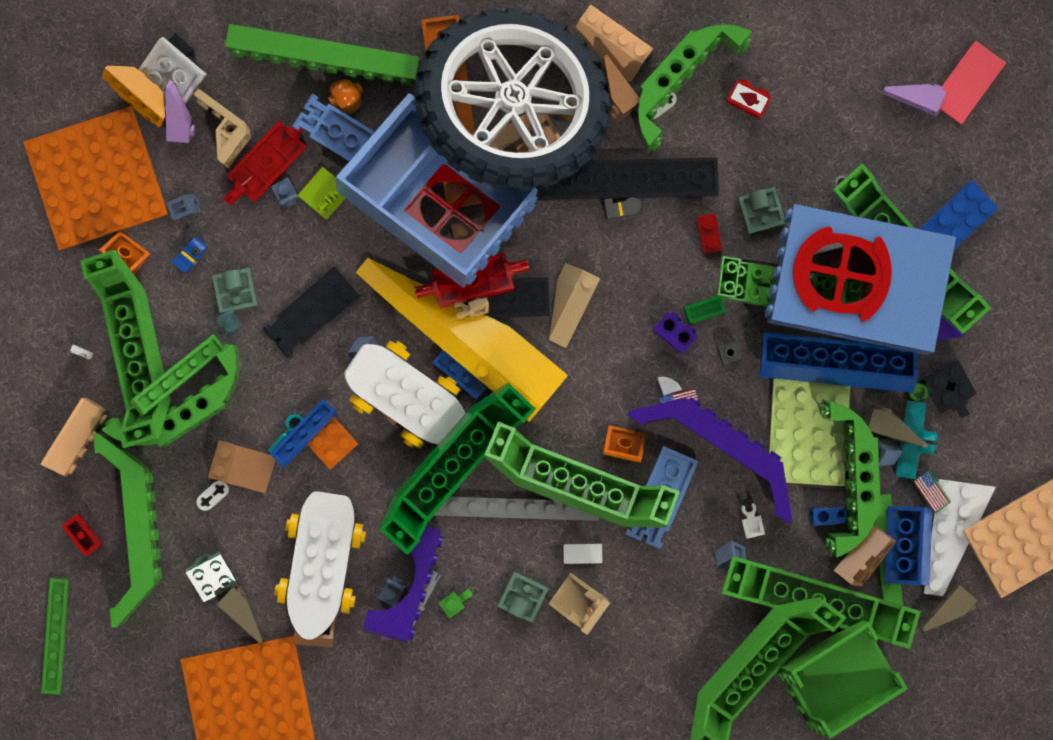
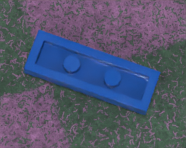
(459, 374)

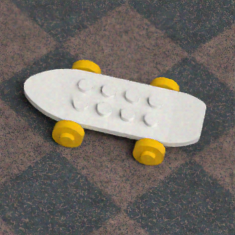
(403, 393)
(320, 563)

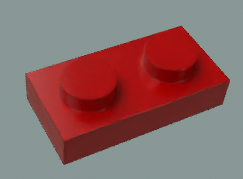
(709, 233)

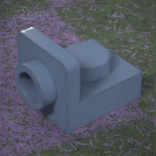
(285, 193)
(183, 206)
(392, 591)

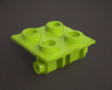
(322, 193)

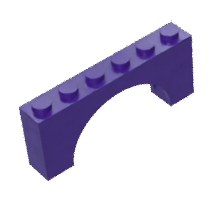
(398, 621)

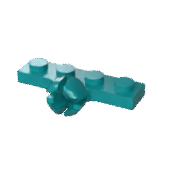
(909, 458)

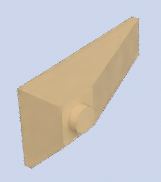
(571, 298)

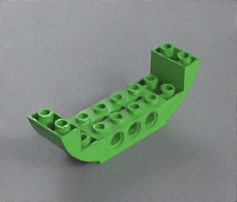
(695, 45)
(752, 283)
(215, 395)
(863, 509)

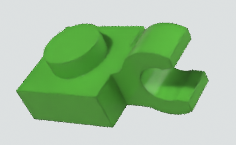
(453, 604)

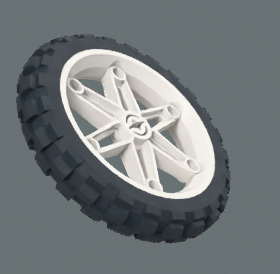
(475, 157)

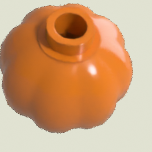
(345, 95)

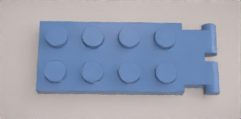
(333, 128)
(675, 472)

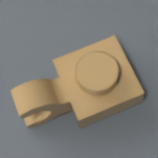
(474, 308)

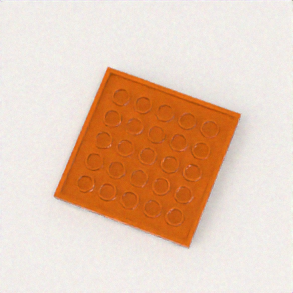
(95, 178)
(249, 693)

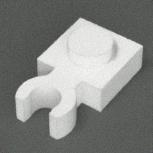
(753, 524)

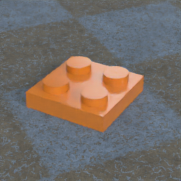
(332, 443)

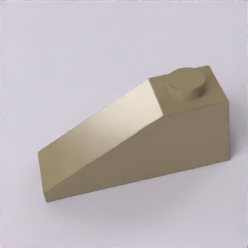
(891, 426)
(954, 605)
(240, 610)

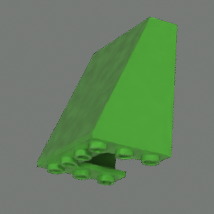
(841, 679)

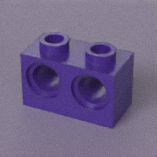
(671, 337)

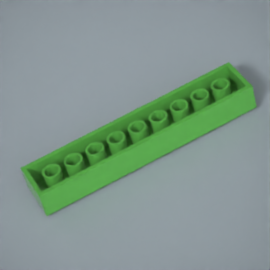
(322, 54)

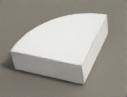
(82, 352)
(668, 385)

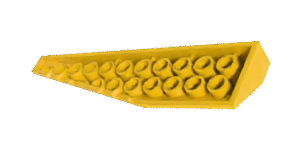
(478, 343)

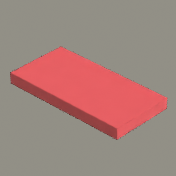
(970, 81)

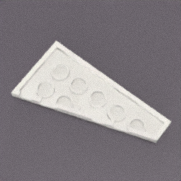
(947, 537)

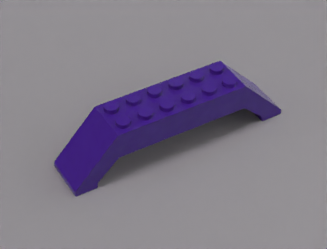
(726, 439)

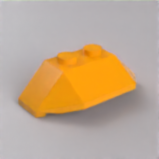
(137, 92)

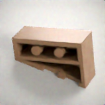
(866, 557)

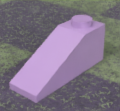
(923, 97)
(178, 118)

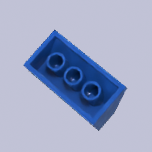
(910, 555)

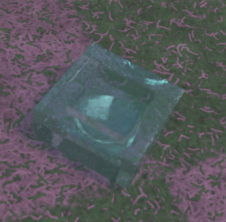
(229, 322)

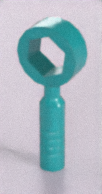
(283, 435)

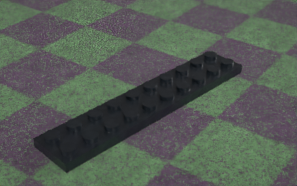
(637, 179)

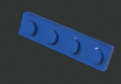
(303, 433)

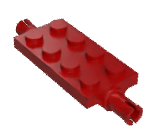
(265, 163)
(492, 280)

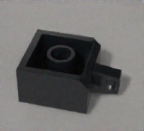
(961, 389)

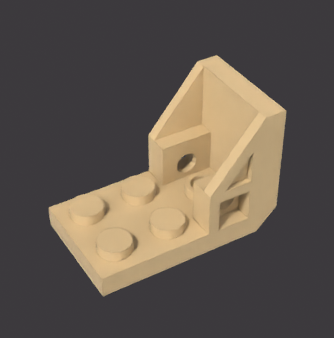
(228, 143)
(579, 603)

